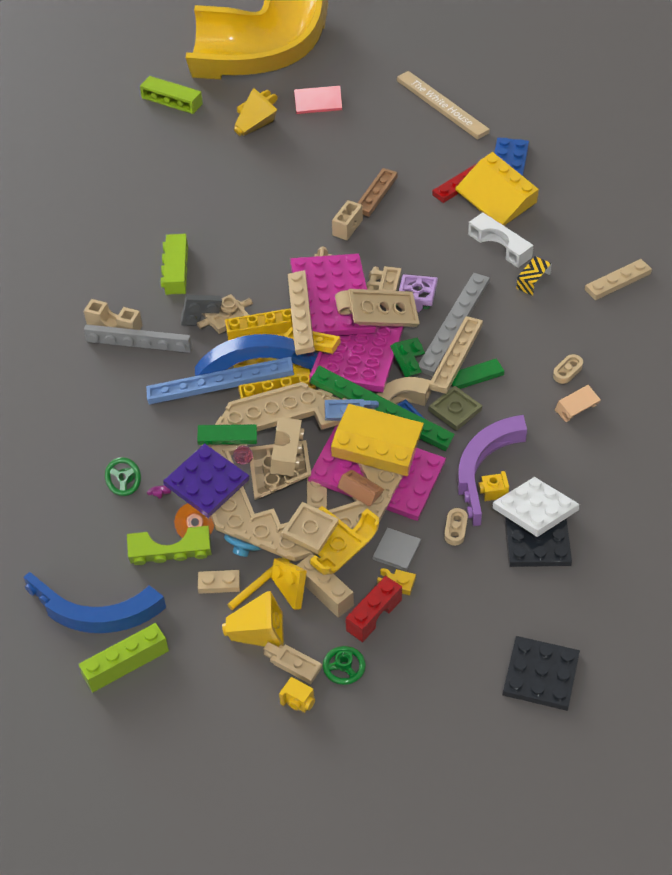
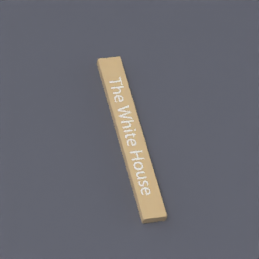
(443, 105)

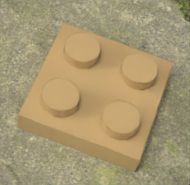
(310, 527)

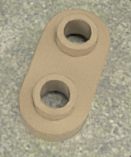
(568, 369)
(456, 528)

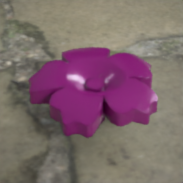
(158, 491)

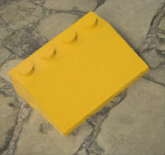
(498, 189)
(376, 439)

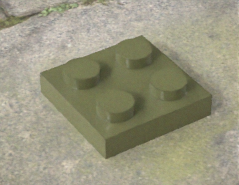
(455, 408)

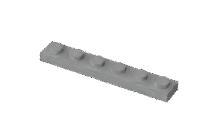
(138, 338)

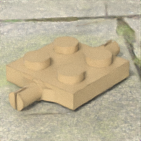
(217, 320)

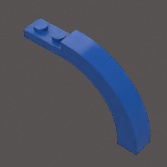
(249, 348)
(97, 619)

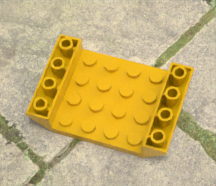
(272, 323)

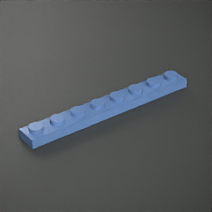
(219, 380)

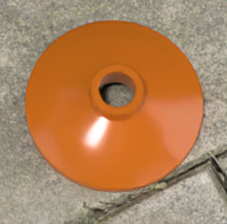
(184, 517)

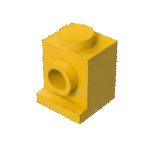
(493, 486)
(297, 695)

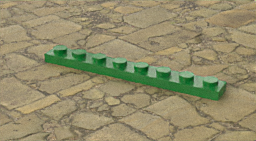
(346, 389)

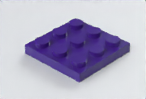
(206, 480)

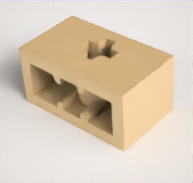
(347, 220)

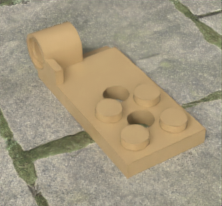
(366, 307)

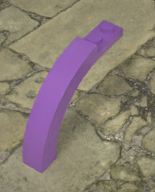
(488, 440)

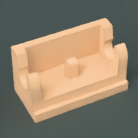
(577, 402)

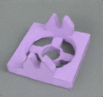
(423, 282)

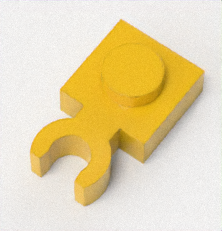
(403, 578)

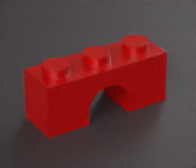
(381, 598)

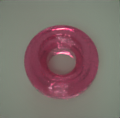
(240, 451)

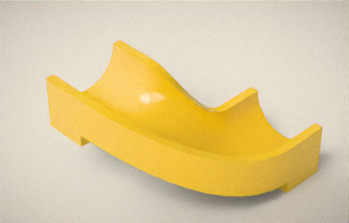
(254, 42)

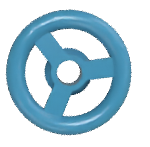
(240, 547)

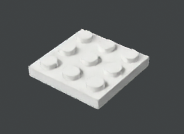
(535, 506)

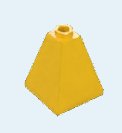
(255, 114)
(256, 622)

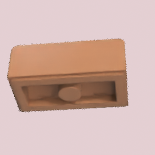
(360, 487)

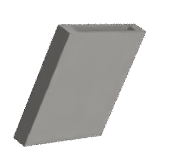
(396, 549)

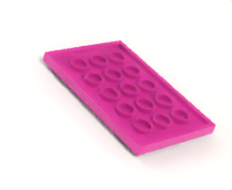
(326, 278)
(363, 357)
(411, 492)

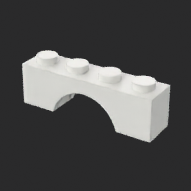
(487, 229)

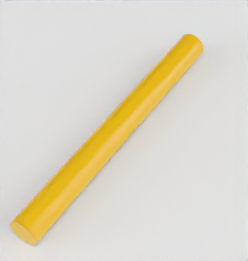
(252, 588)

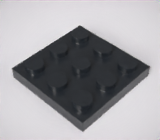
(548, 549)
(541, 673)

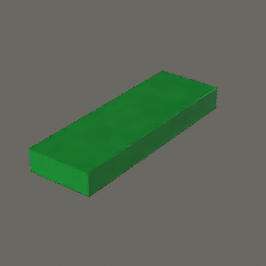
(478, 373)
(227, 434)

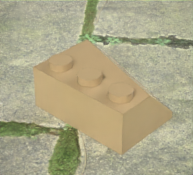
(266, 482)

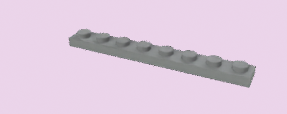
(463, 307)

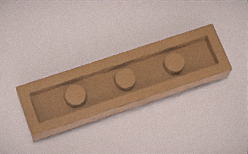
(377, 190)

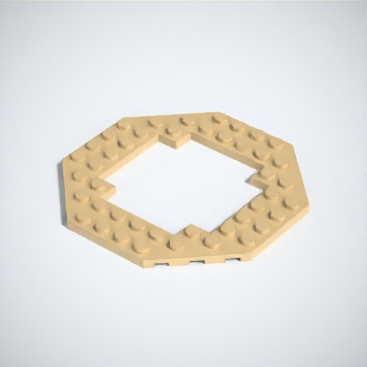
(263, 528)

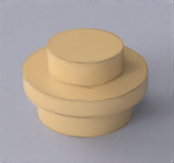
(229, 305)

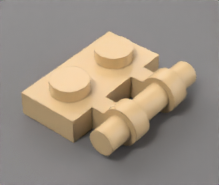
(389, 279)

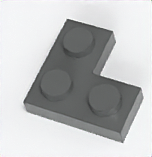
(196, 305)

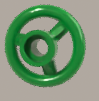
(131, 474)
(344, 654)

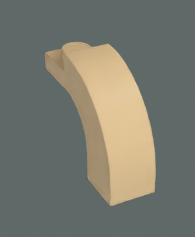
(410, 388)

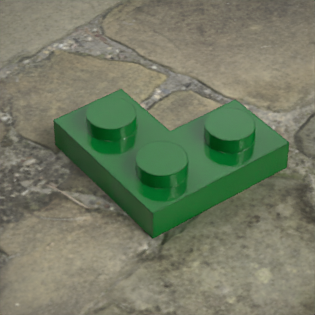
(405, 353)

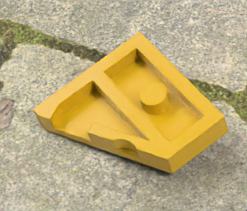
(290, 581)

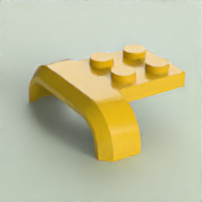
(345, 542)

